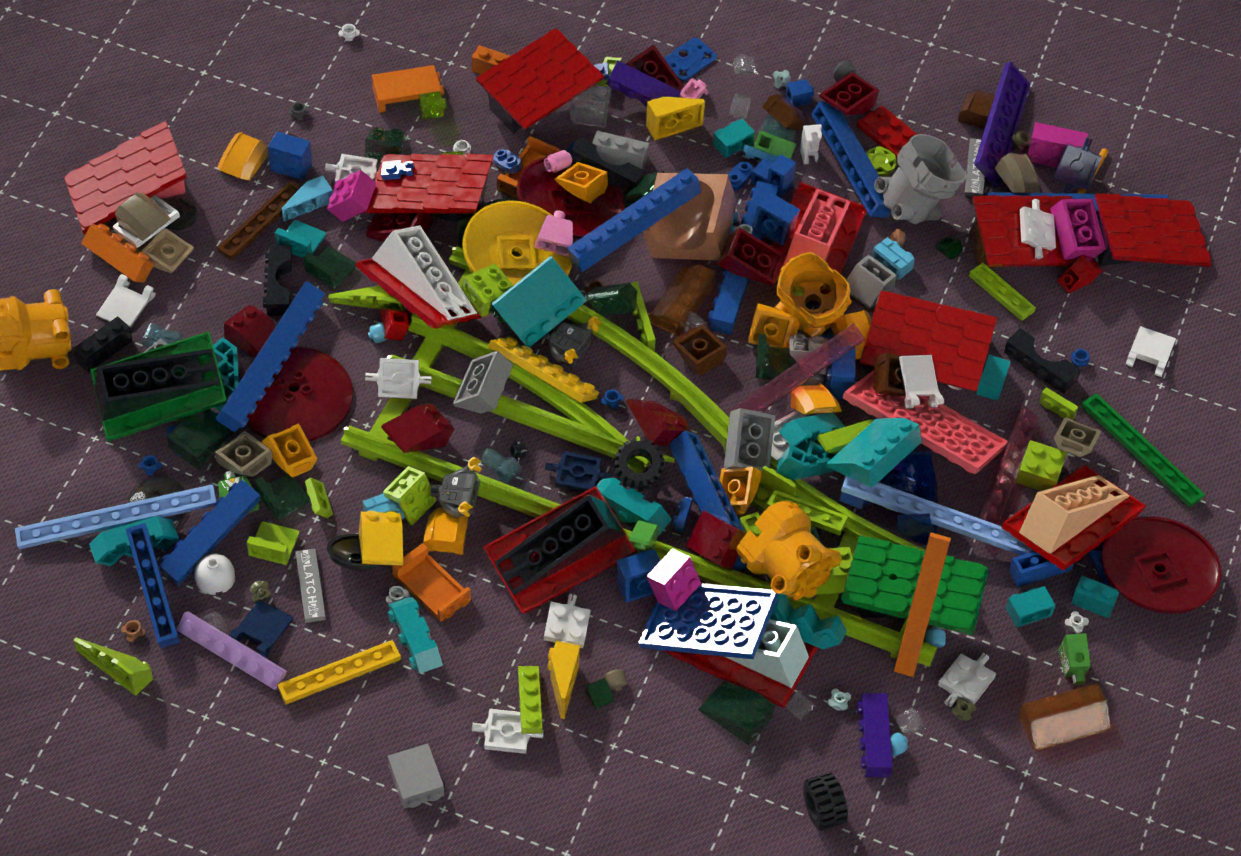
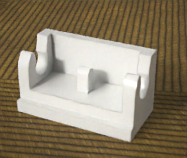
(810, 142)

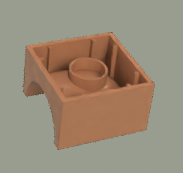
(697, 227)

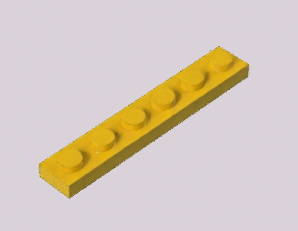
(339, 672)

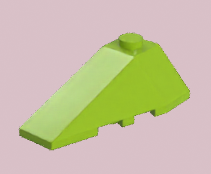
(369, 297)
(837, 439)
(119, 666)

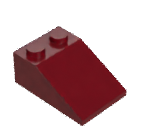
(654, 65)
(851, 95)
(385, 223)
(750, 257)
(249, 329)
(657, 421)
(419, 429)
(716, 540)

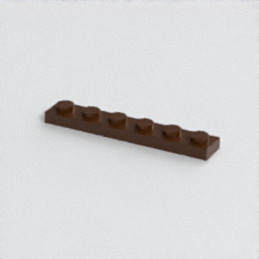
(257, 222)

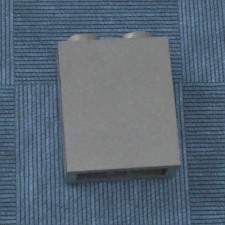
(416, 776)

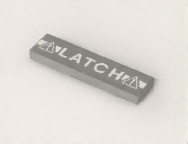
(975, 179)
(310, 585)

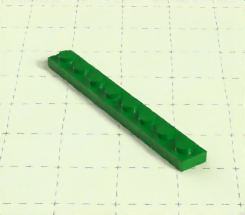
(1143, 450)

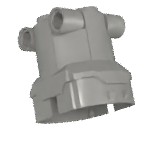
(921, 180)

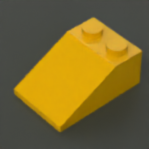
(673, 115)
(381, 538)
(564, 668)

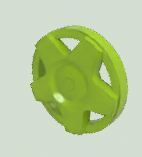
(881, 160)

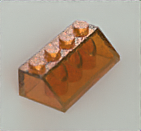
(682, 298)
(1065, 717)

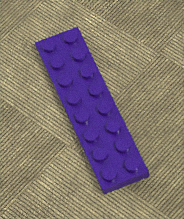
(1002, 122)

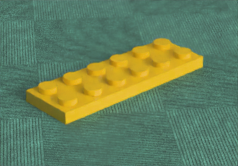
(540, 367)

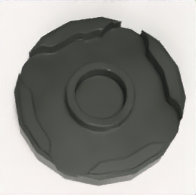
(186, 211)

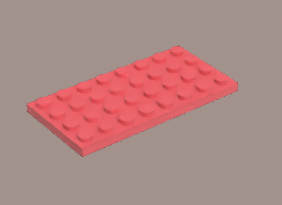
(940, 427)

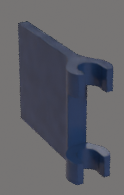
(263, 626)

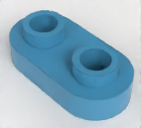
(752, 152)

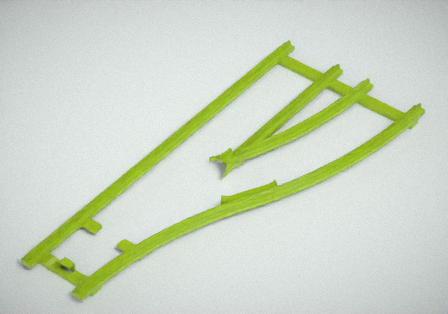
(597, 434)

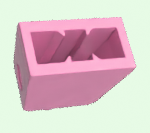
(555, 234)

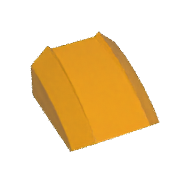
(243, 156)
(584, 181)
(861, 320)
(774, 324)
(814, 400)
(291, 450)
(740, 486)
(445, 532)

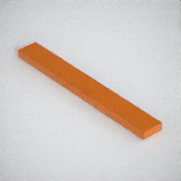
(922, 604)

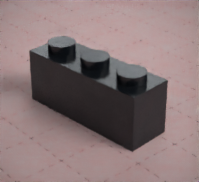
(103, 344)

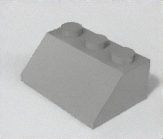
(620, 150)
(483, 383)
(749, 439)

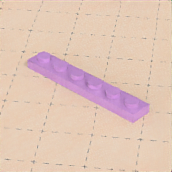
(231, 650)

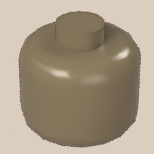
(616, 679)

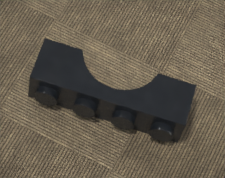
(620, 176)
(279, 263)
(1059, 374)

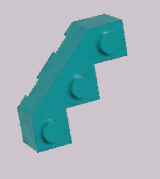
(228, 366)
(804, 429)
(804, 463)
(631, 505)
(114, 543)
(817, 632)
(414, 635)

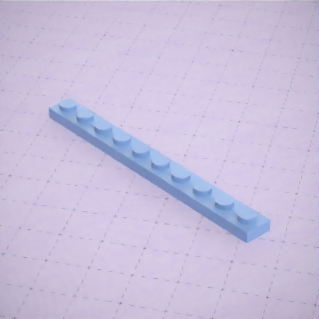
(940, 515)
(115, 516)

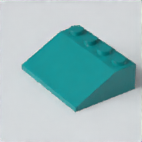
(539, 301)
(877, 450)

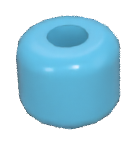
(377, 332)
(935, 637)
(898, 744)

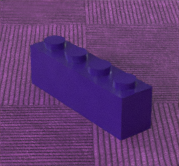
(638, 84)
(875, 735)

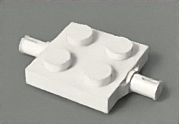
(352, 164)
(1037, 228)
(398, 378)
(567, 623)
(967, 679)
(504, 732)

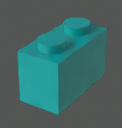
(733, 138)
(993, 377)
(1095, 597)
(1030, 606)

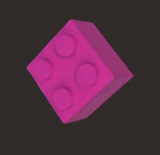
(351, 195)
(673, 579)

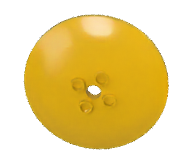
(508, 228)

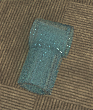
(773, 127)
(155, 332)
(504, 467)

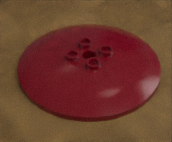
(542, 190)
(317, 406)
(1154, 542)

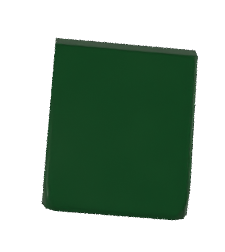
(949, 247)
(599, 693)

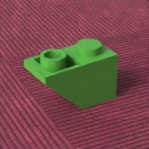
(774, 144)
(644, 536)

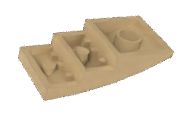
(165, 250)

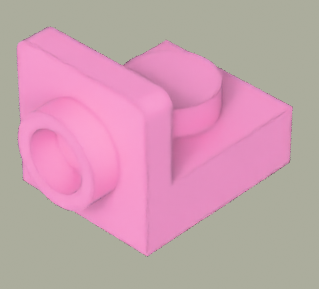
(694, 89)

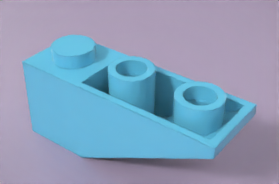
(308, 198)

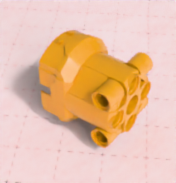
(811, 276)
(34, 331)
(788, 551)

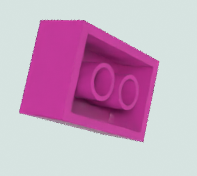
(1050, 142)
(1078, 228)

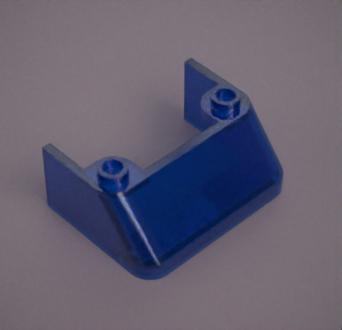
(920, 480)

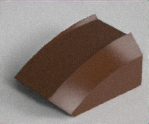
(976, 109)
(785, 112)
(700, 349)
(888, 376)

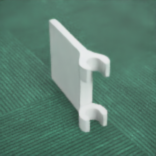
(125, 302)
(1152, 348)
(920, 380)

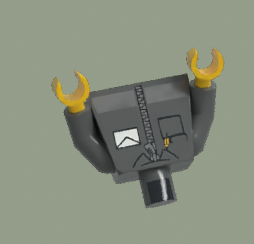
(571, 341)
(459, 490)

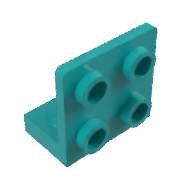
(301, 236)

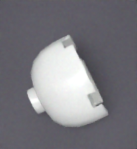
(214, 574)

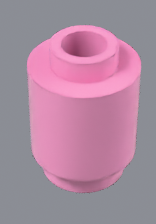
(558, 161)

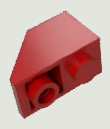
(1079, 274)
(395, 323)

